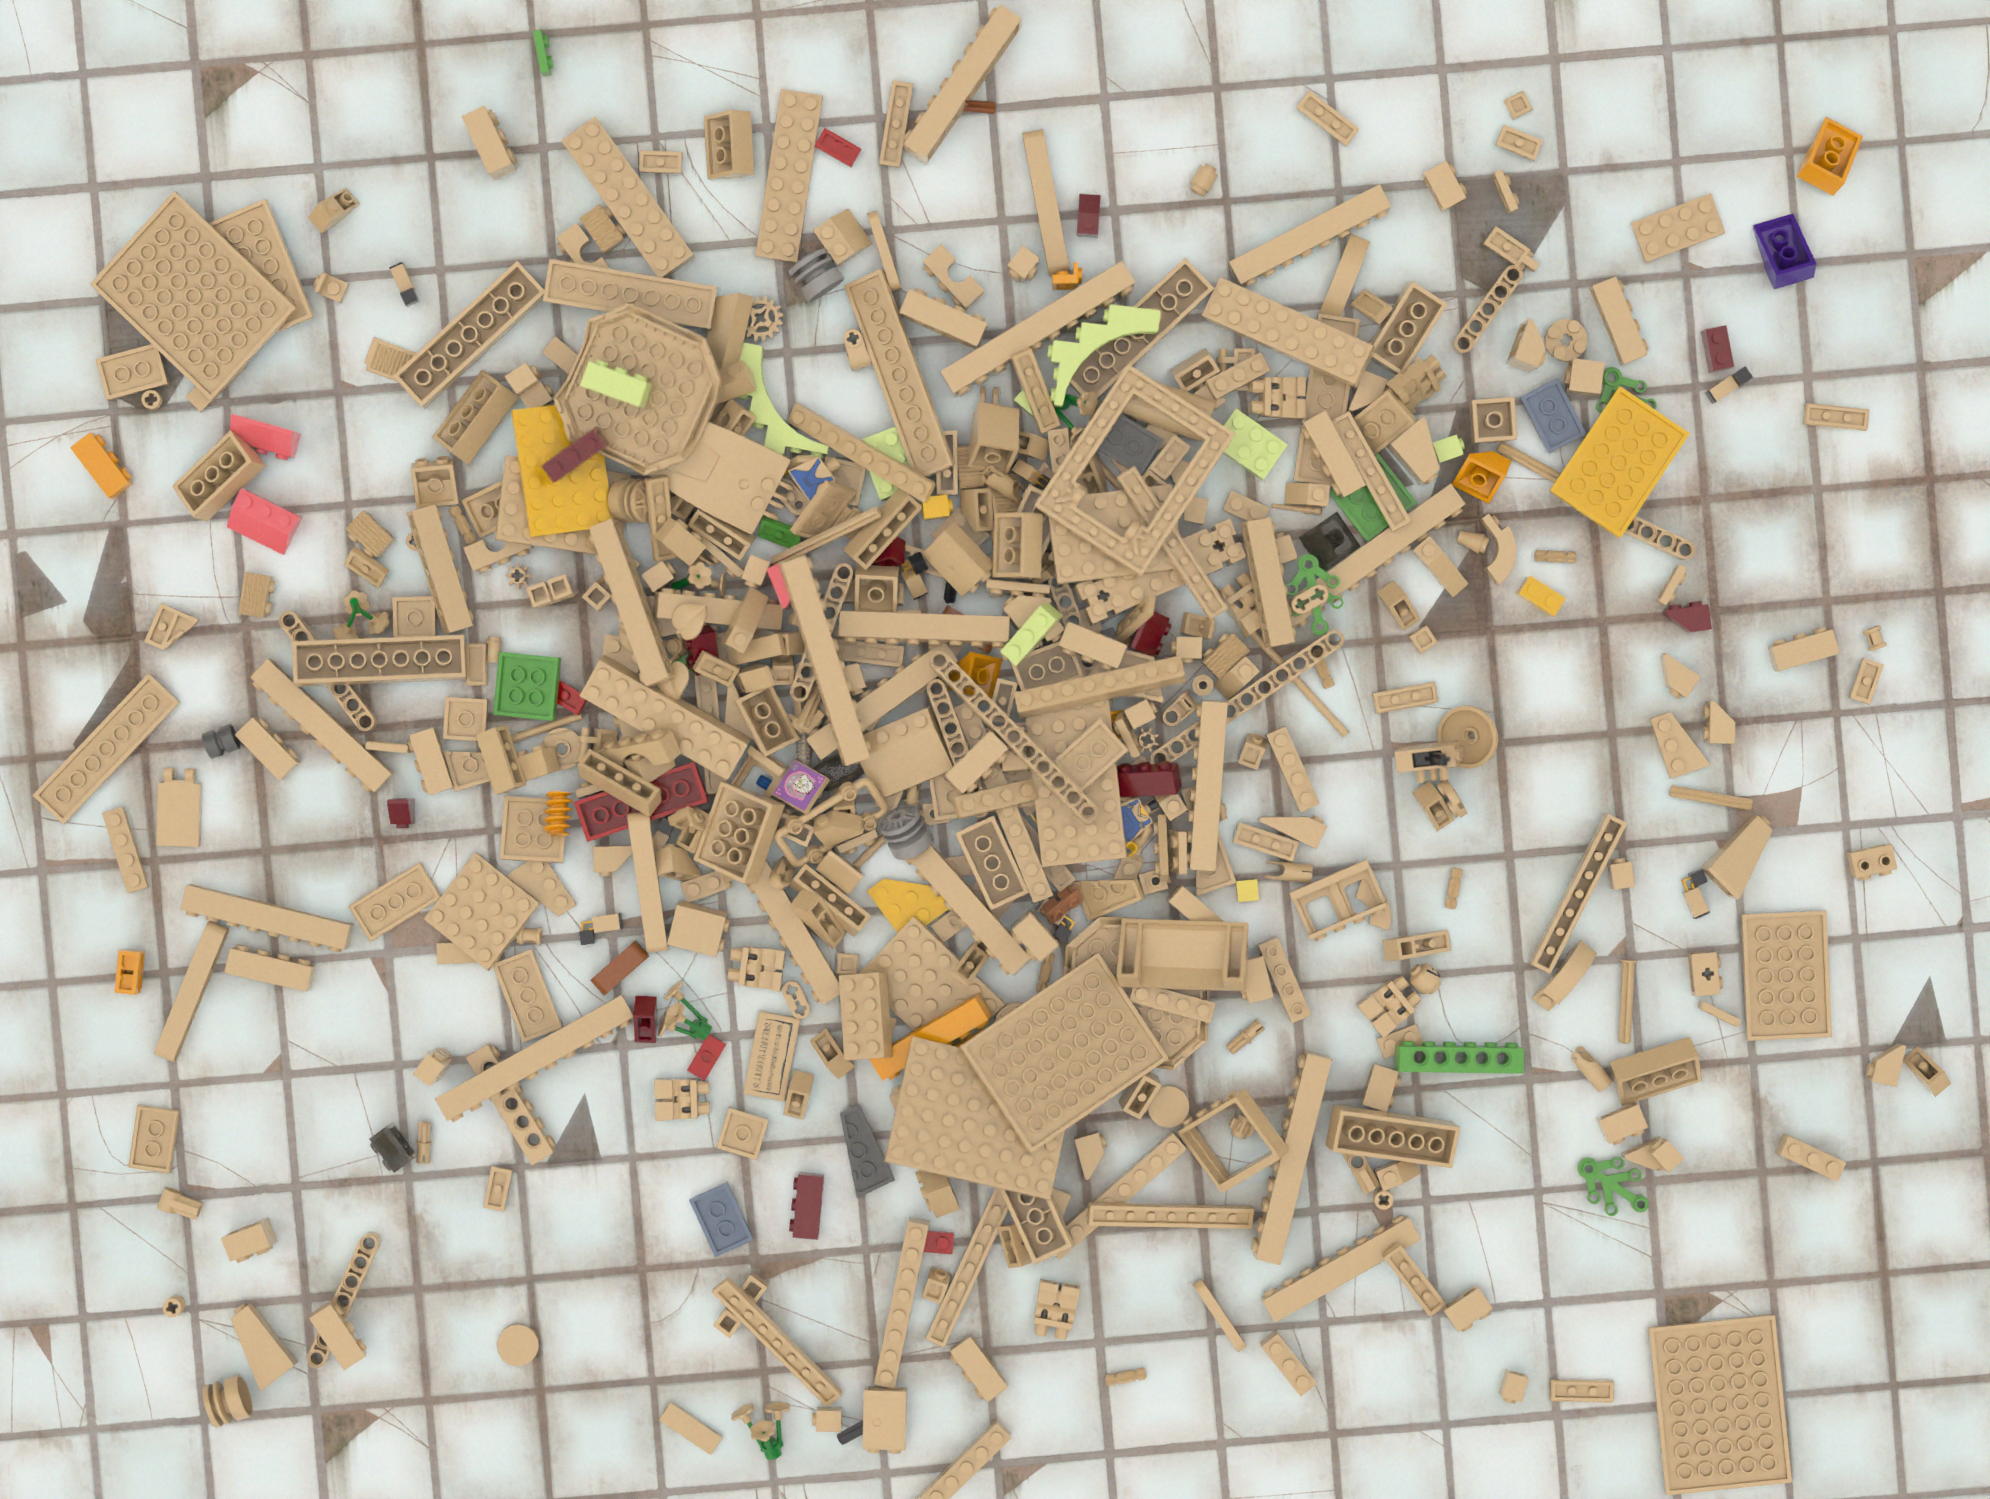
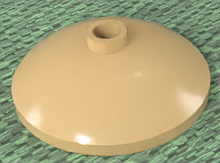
(1458, 725)

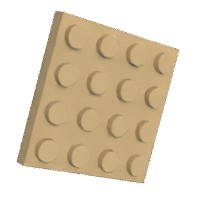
(482, 911)

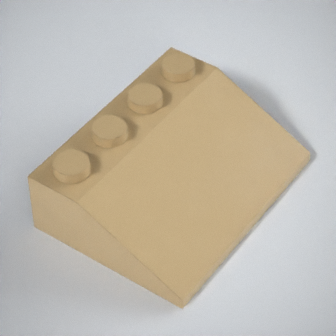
(906, 753)
(739, 833)

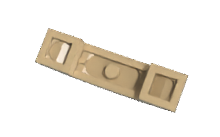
(1345, 276)

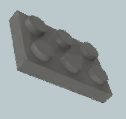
(1130, 444)

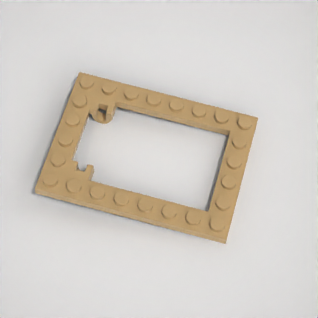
(1064, 493)

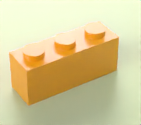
(102, 465)

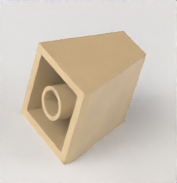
(993, 437)
(1416, 452)

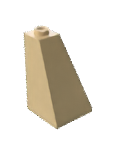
(1736, 859)

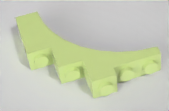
(1120, 322)
(779, 434)

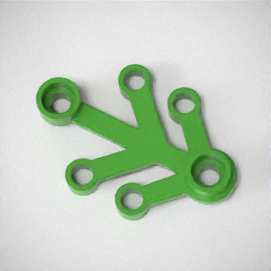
(1619, 380)
(1310, 577)
(1609, 1183)

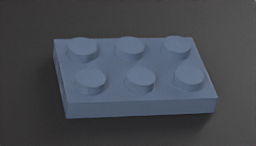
(1552, 415)
(721, 1219)

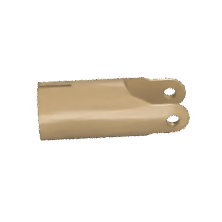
(1000, 482)
(1293, 871)
(1591, 1069)

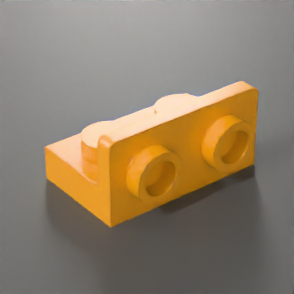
(1064, 281)

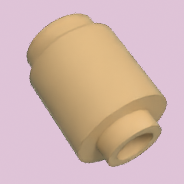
(1203, 179)
(1195, 685)

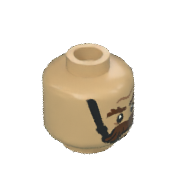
(1425, 978)

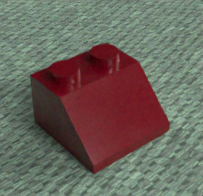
(1149, 635)

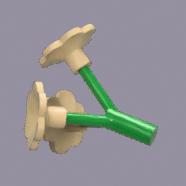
(700, 576)
(356, 605)

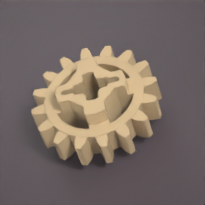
(754, 327)

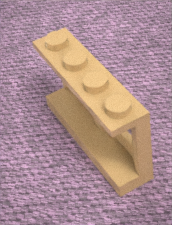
(1333, 887)

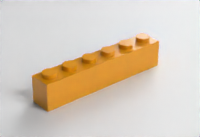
(943, 1029)

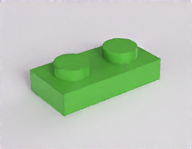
(541, 44)
(777, 532)

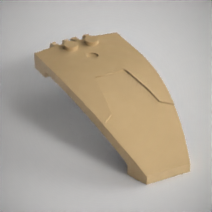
(730, 478)

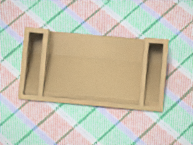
(1183, 954)

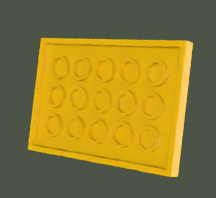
(1619, 462)
(575, 499)

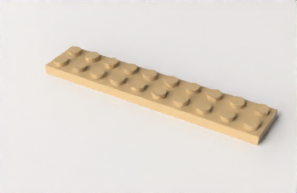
(899, 374)

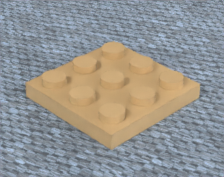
(524, 834)

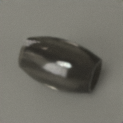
(838, 772)

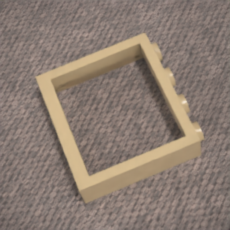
(1208, 1159)

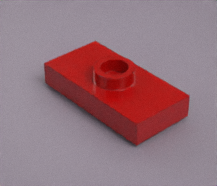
(838, 147)
(706, 1057)

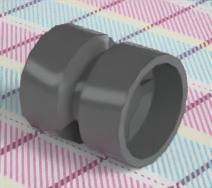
(220, 741)

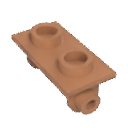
(1069, 899)

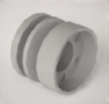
(816, 275)
(905, 832)

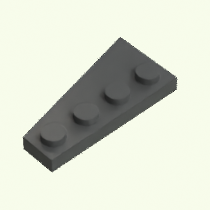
(864, 1153)

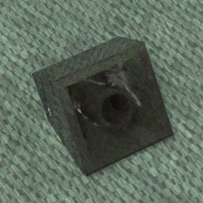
(1329, 541)
(392, 1147)

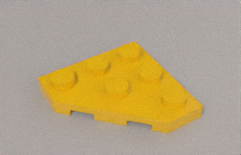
(904, 900)

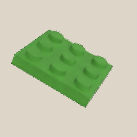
(1362, 508)
(527, 686)

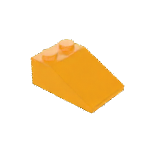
(1830, 157)

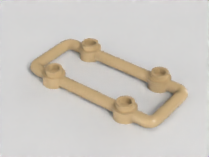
(794, 823)

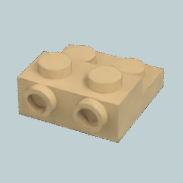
(434, 482)

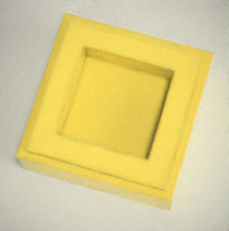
(1247, 890)

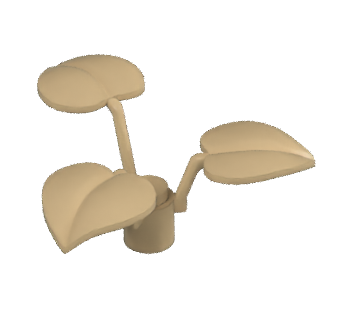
(689, 621)

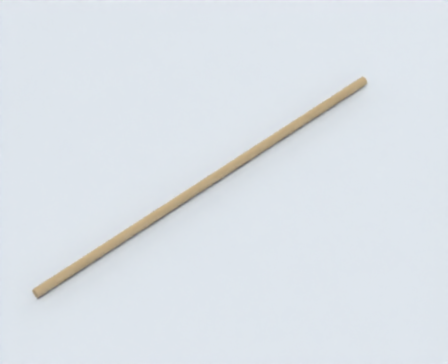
(1269, 651)

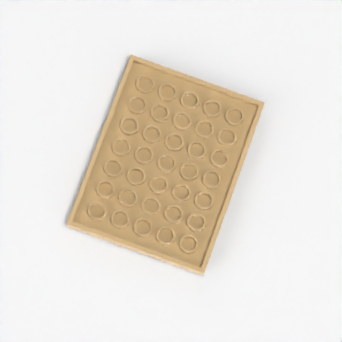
(193, 296)
(1063, 1052)
(958, 1131)
(1720, 1404)

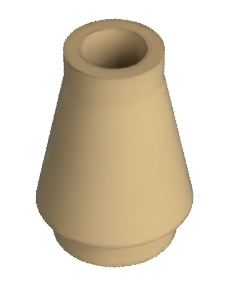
(1475, 541)

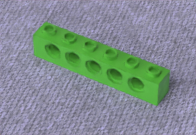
(1512, 1063)

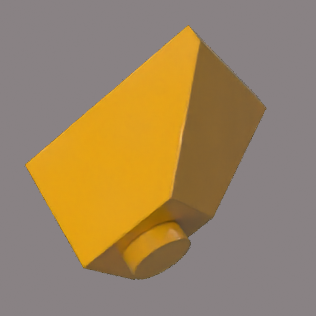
(1482, 474)
(981, 669)

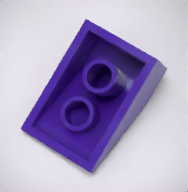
(1784, 251)

